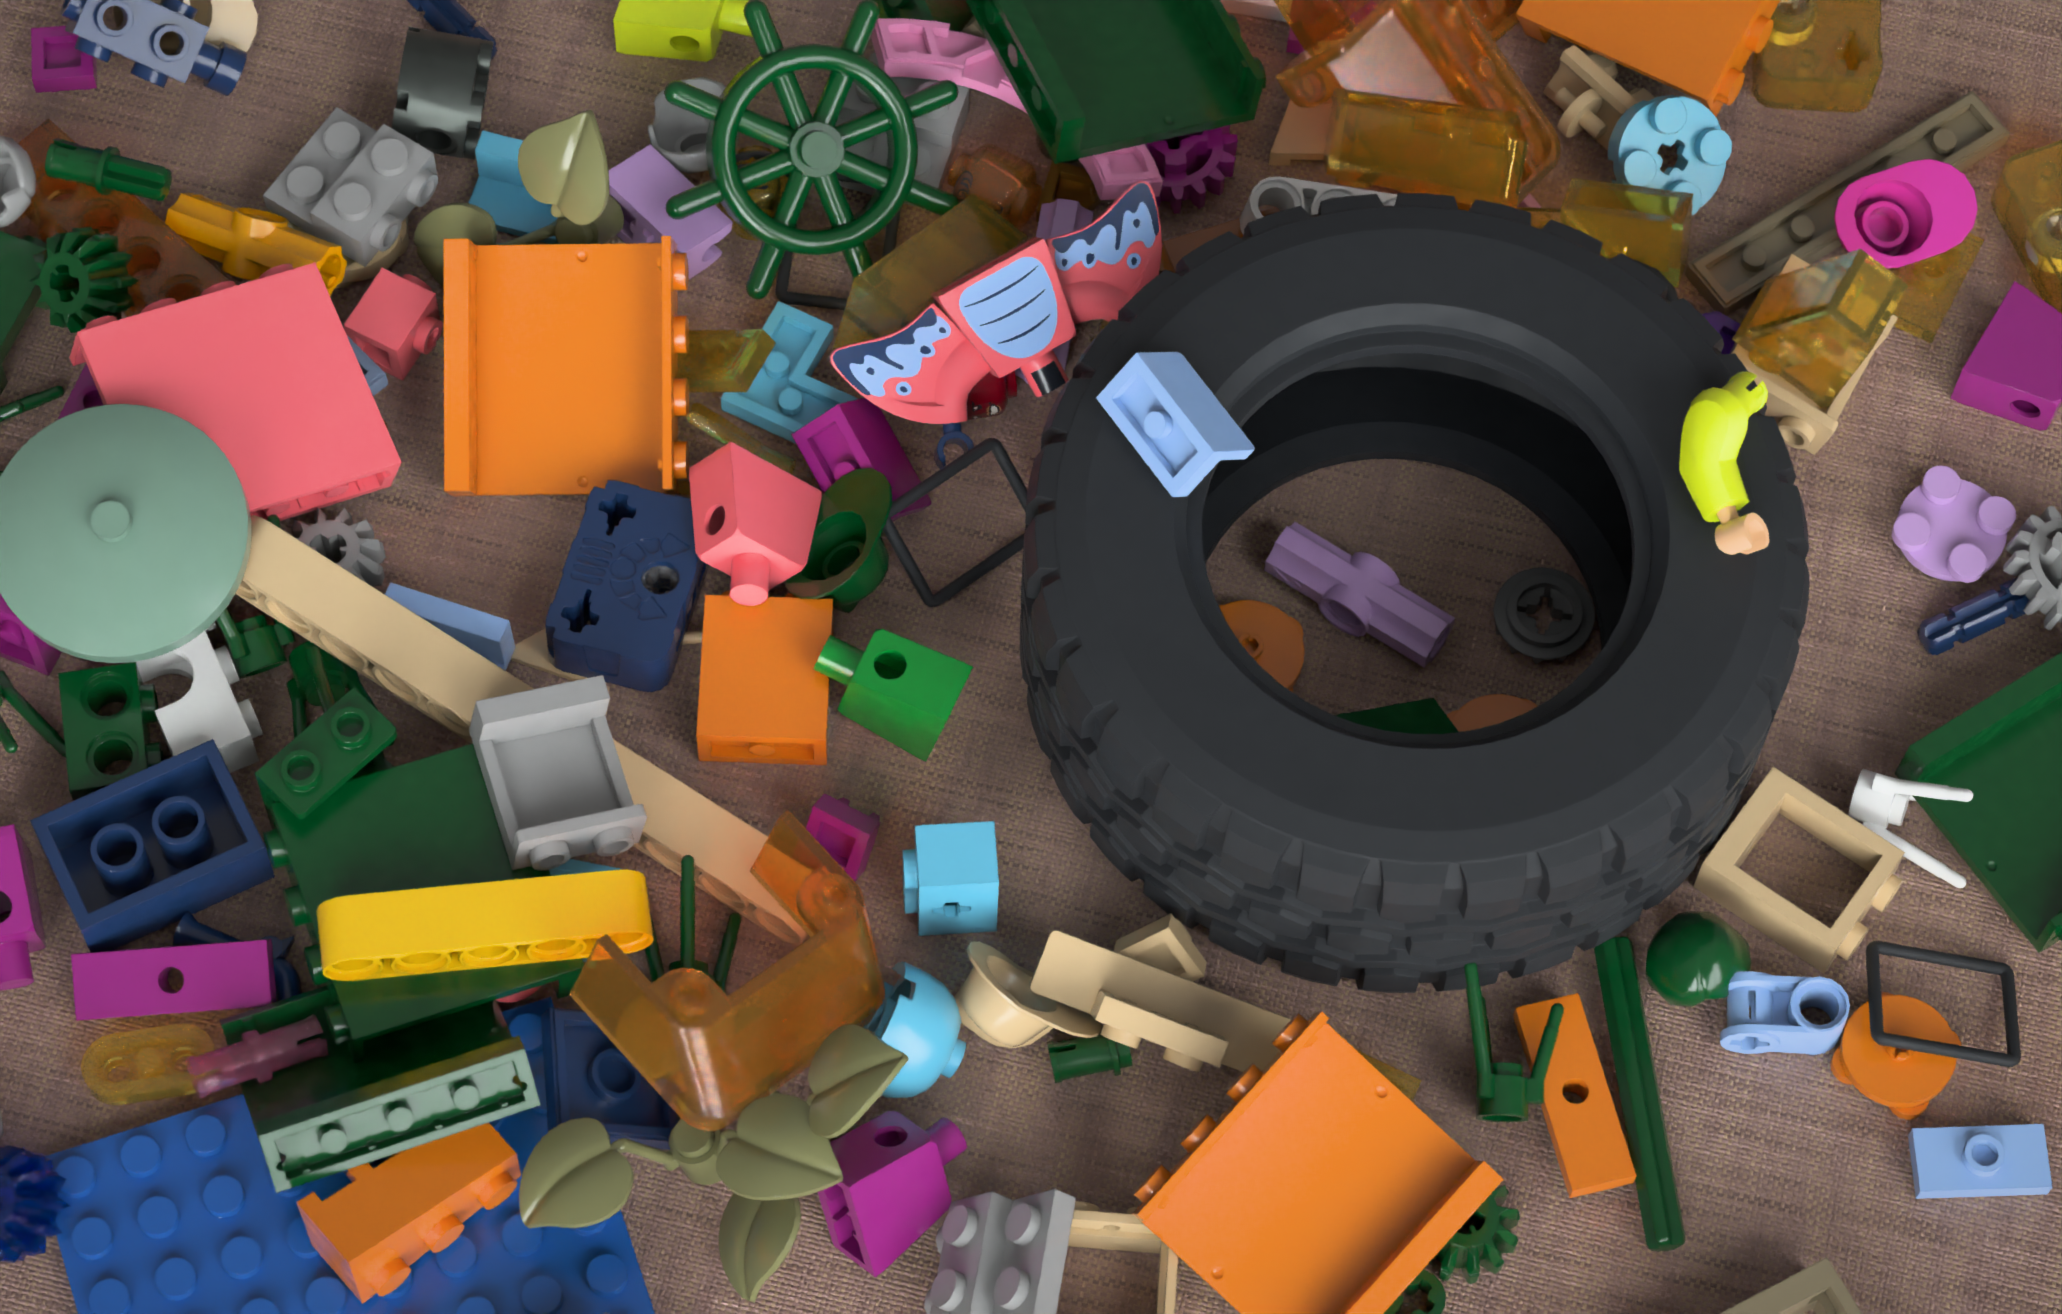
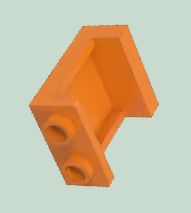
(759, 681)

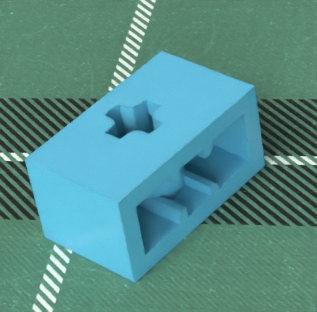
(952, 878)

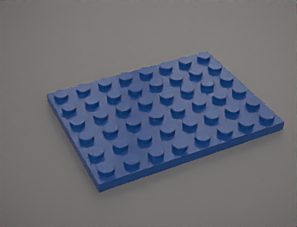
(193, 1225)

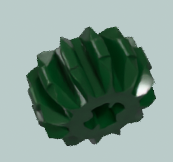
(83, 278)
(1486, 1240)

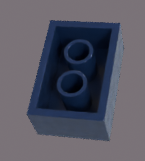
(153, 848)

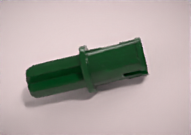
(106, 170)

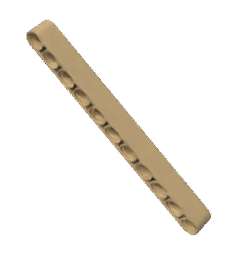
(447, 680)

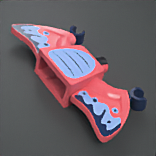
(1008, 318)

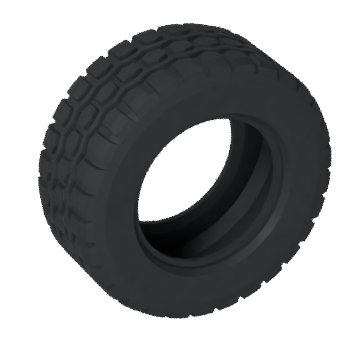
(1359, 842)

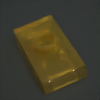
(1933, 288)
(724, 359)

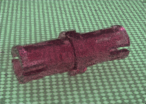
(256, 1056)

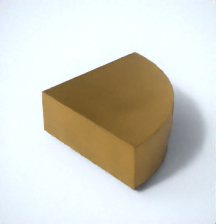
(1068, 183)

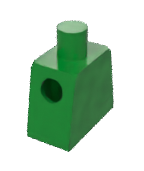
(895, 688)

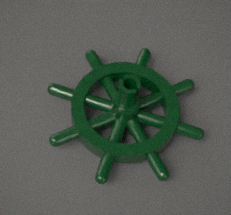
(811, 146)

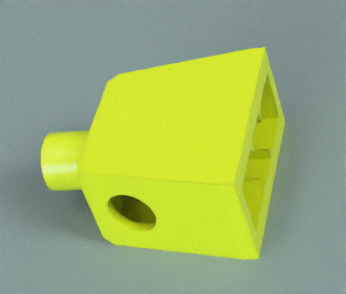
(677, 27)

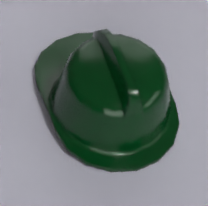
(846, 547)

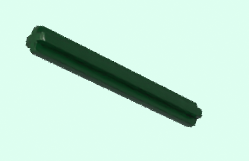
(1639, 1095)

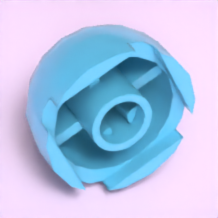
(923, 1023)

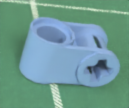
(1777, 1016)

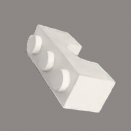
(209, 706)

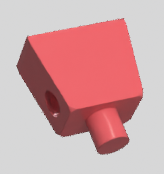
(751, 520)

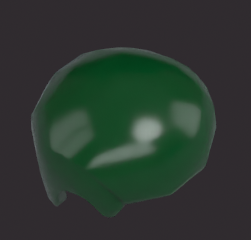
(1695, 958)

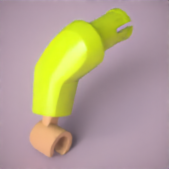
(1708, 463)

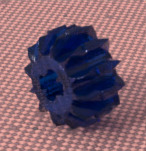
(27, 1203)

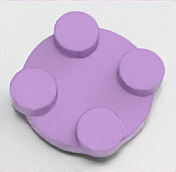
(1952, 527)

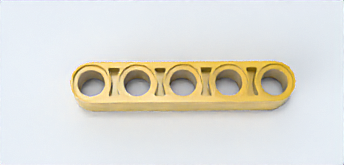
(482, 924)

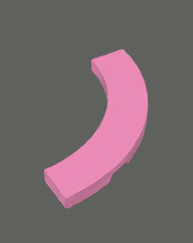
(936, 53)

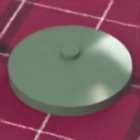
(121, 533)

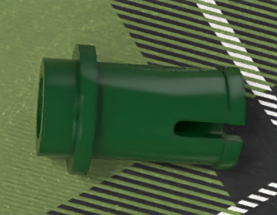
(1087, 1056)

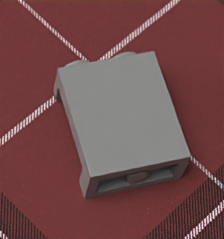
(555, 774)

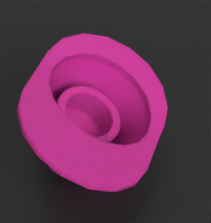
(1906, 212)

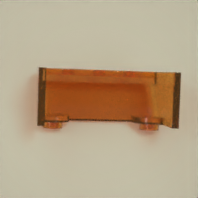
(724, 1051)

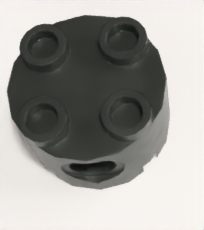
(442, 91)

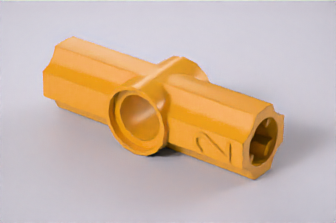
(251, 239)

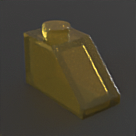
(1633, 221)

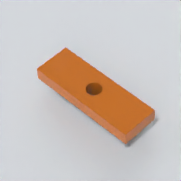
(1586, 1133)

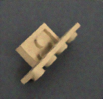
(1156, 1006)

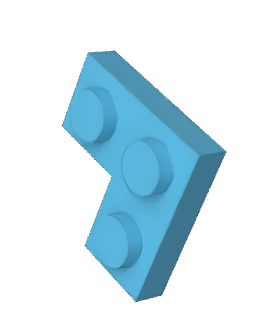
(784, 392)

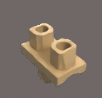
(1590, 95)

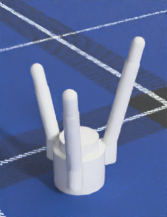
(1885, 799)

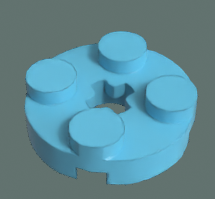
(1670, 121)

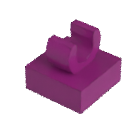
(58, 64)
(844, 832)

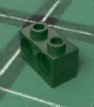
(99, 740)

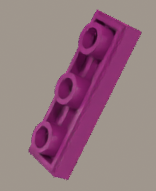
(138, 984)

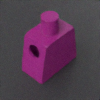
(2017, 363)
(18, 897)
(889, 1187)

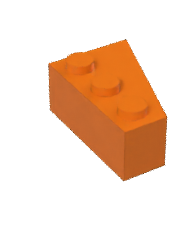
(408, 1207)

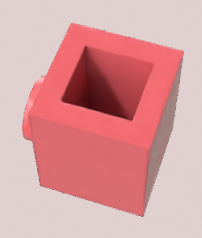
(395, 322)

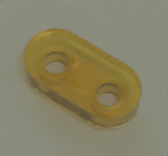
(151, 1062)

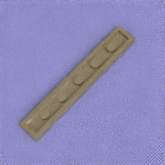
(1806, 226)

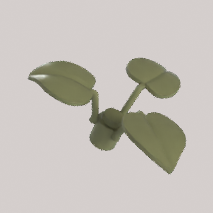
(559, 167)
(845, 1081)
(584, 1179)

